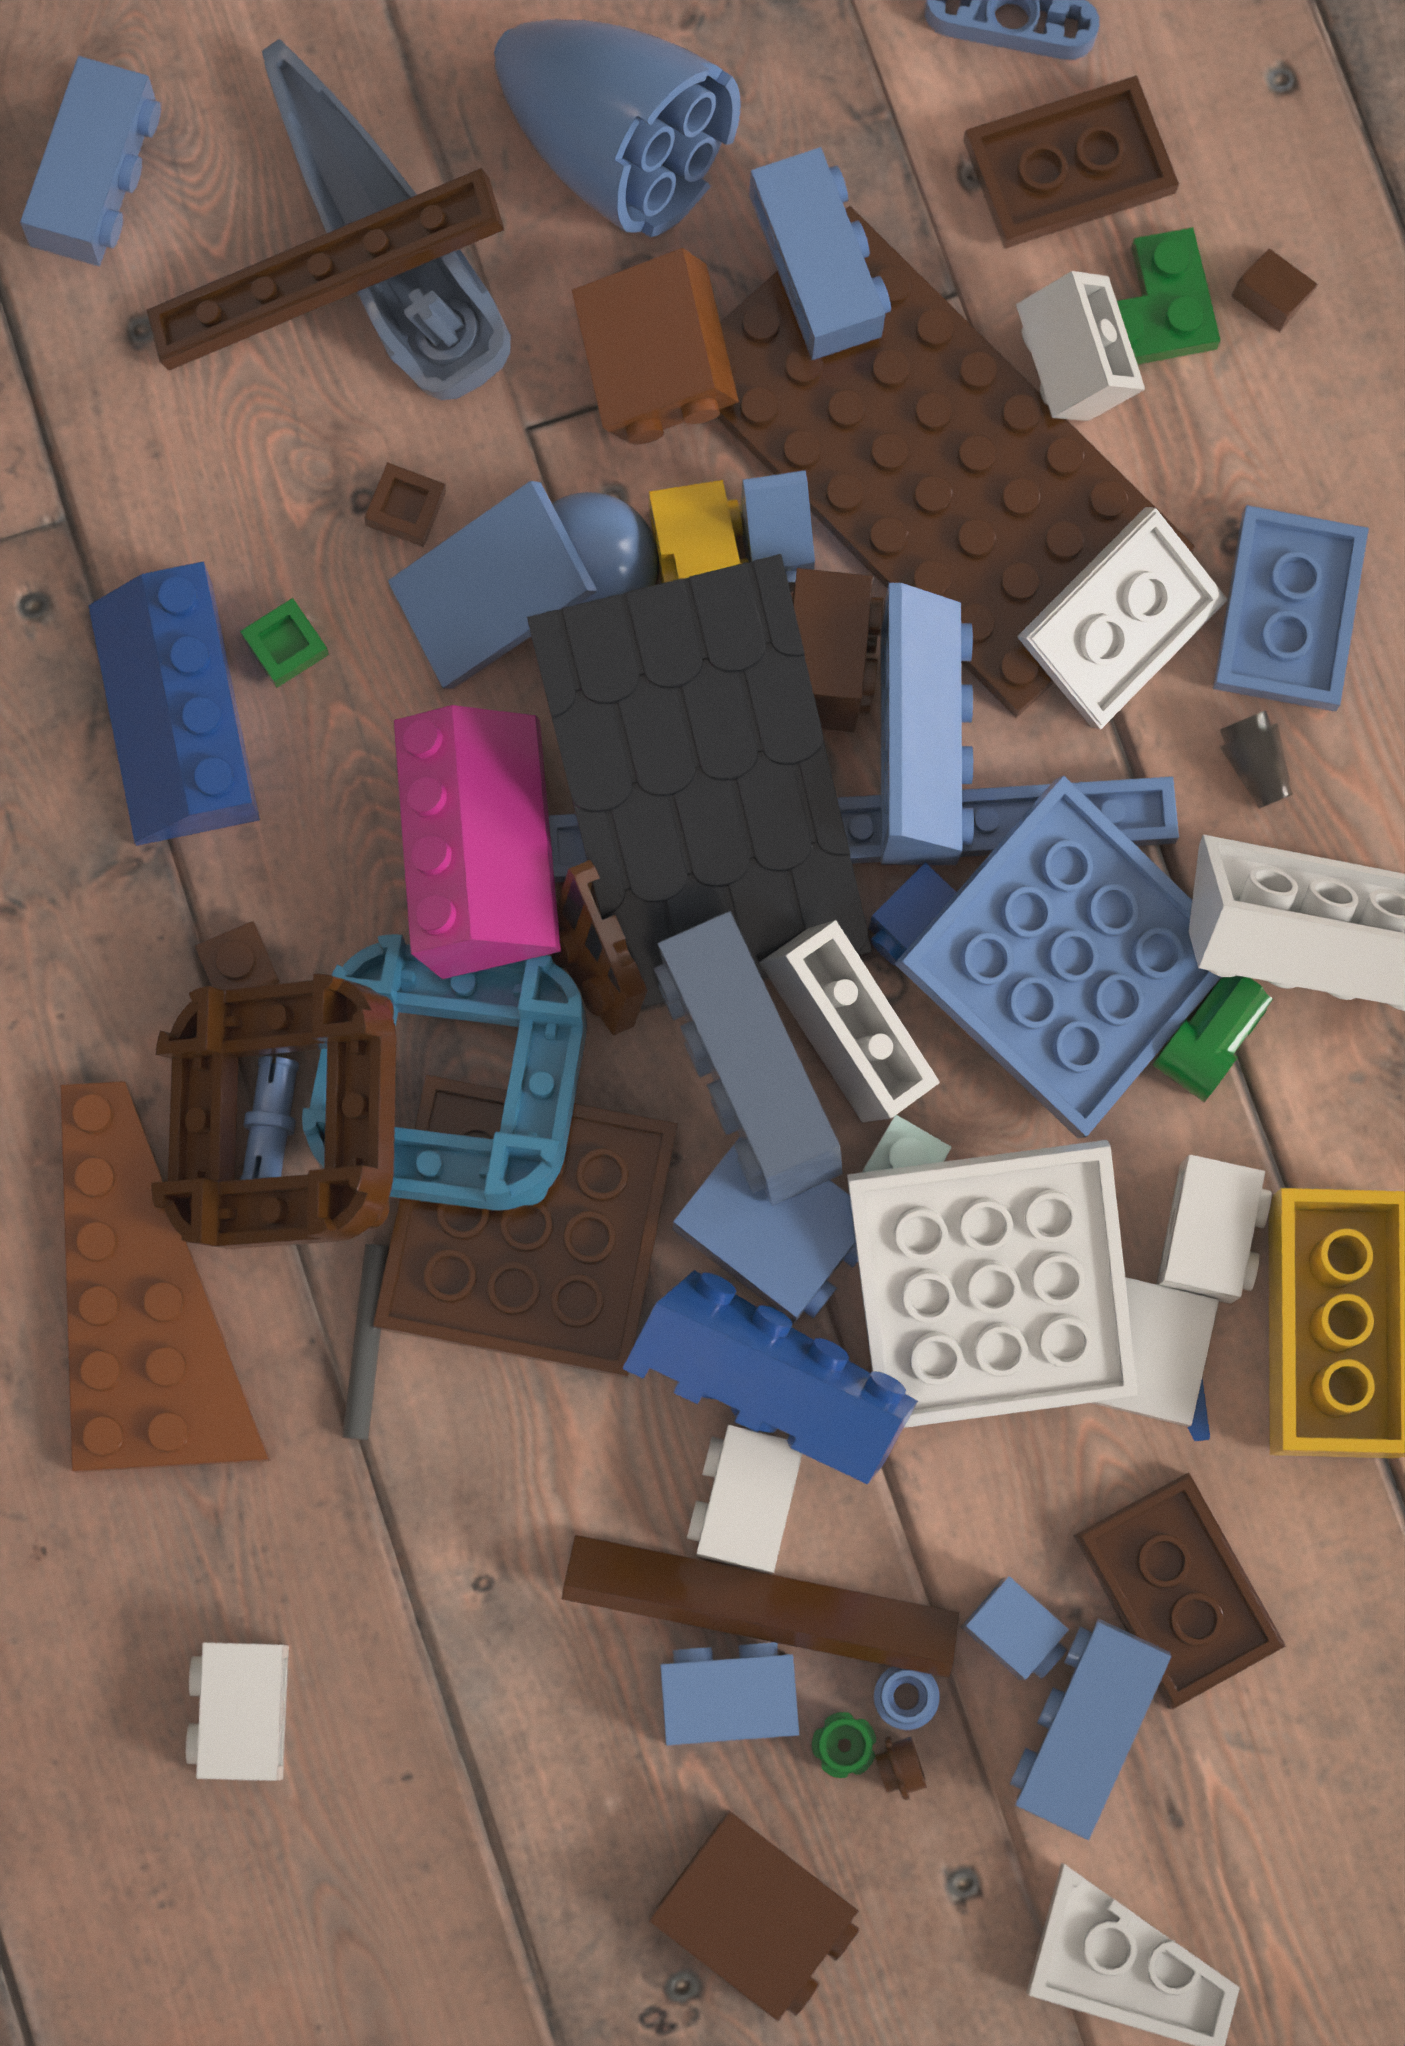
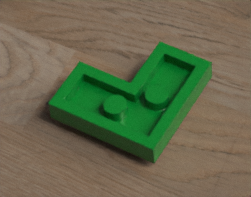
(1175, 304)

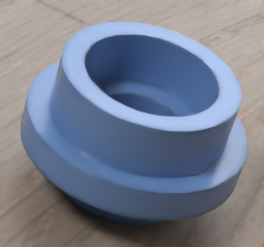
(918, 1715)

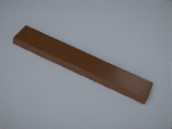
(325, 269)
(761, 1606)

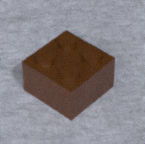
(837, 629)

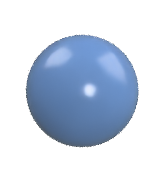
(610, 541)

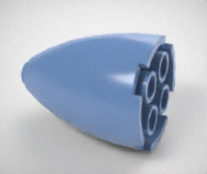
(615, 108)

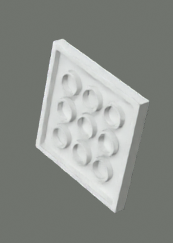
(996, 1281)

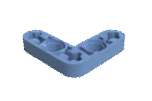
(978, 24)

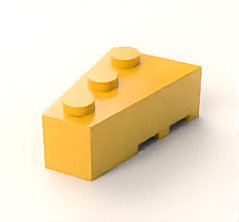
(694, 529)

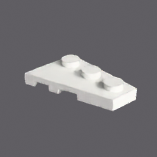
(1125, 1970)

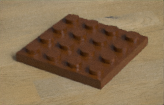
(543, 1277)

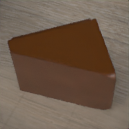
(1273, 289)

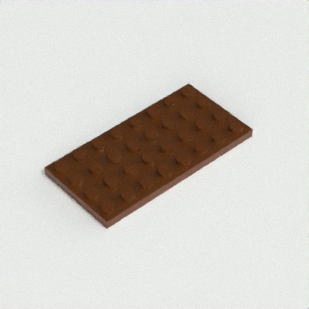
(930, 461)

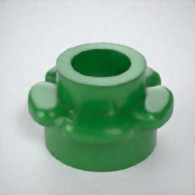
(857, 1758)

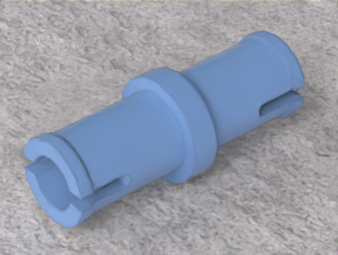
(270, 1118)

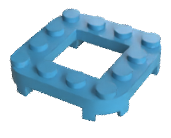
(541, 1087)

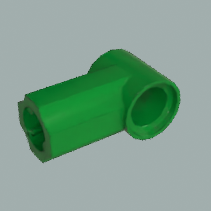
(1205, 1046)

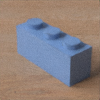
(90, 161)
(819, 252)
(1089, 1727)

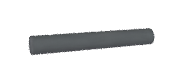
(365, 1346)

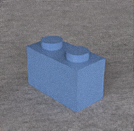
(729, 1696)

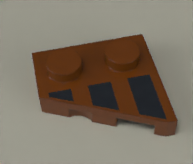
(597, 954)

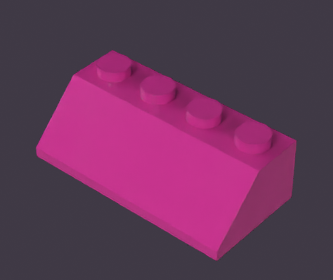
(475, 839)

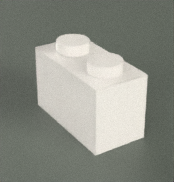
(1079, 346)
(1214, 1229)
(747, 1499)
(239, 1711)

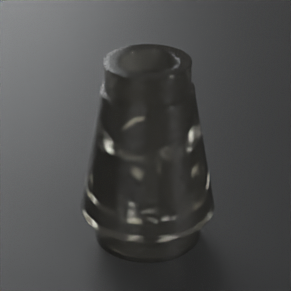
(1258, 758)

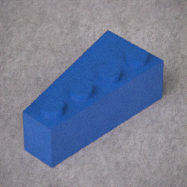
(772, 1375)

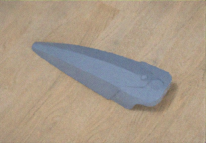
(430, 318)

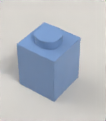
(1017, 1630)

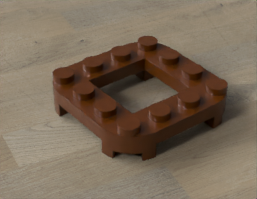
(359, 1121)

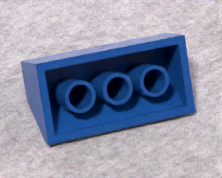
(173, 705)

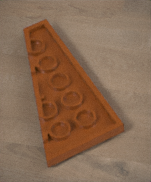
(142, 1334)

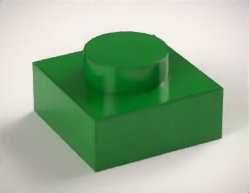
(284, 642)

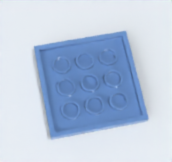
(1064, 957)

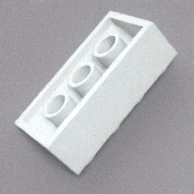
(1299, 921)

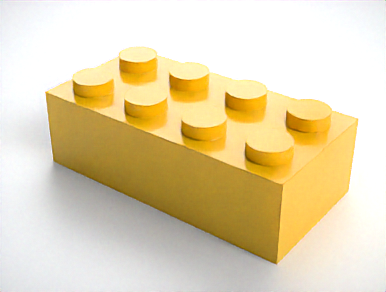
(1337, 1323)

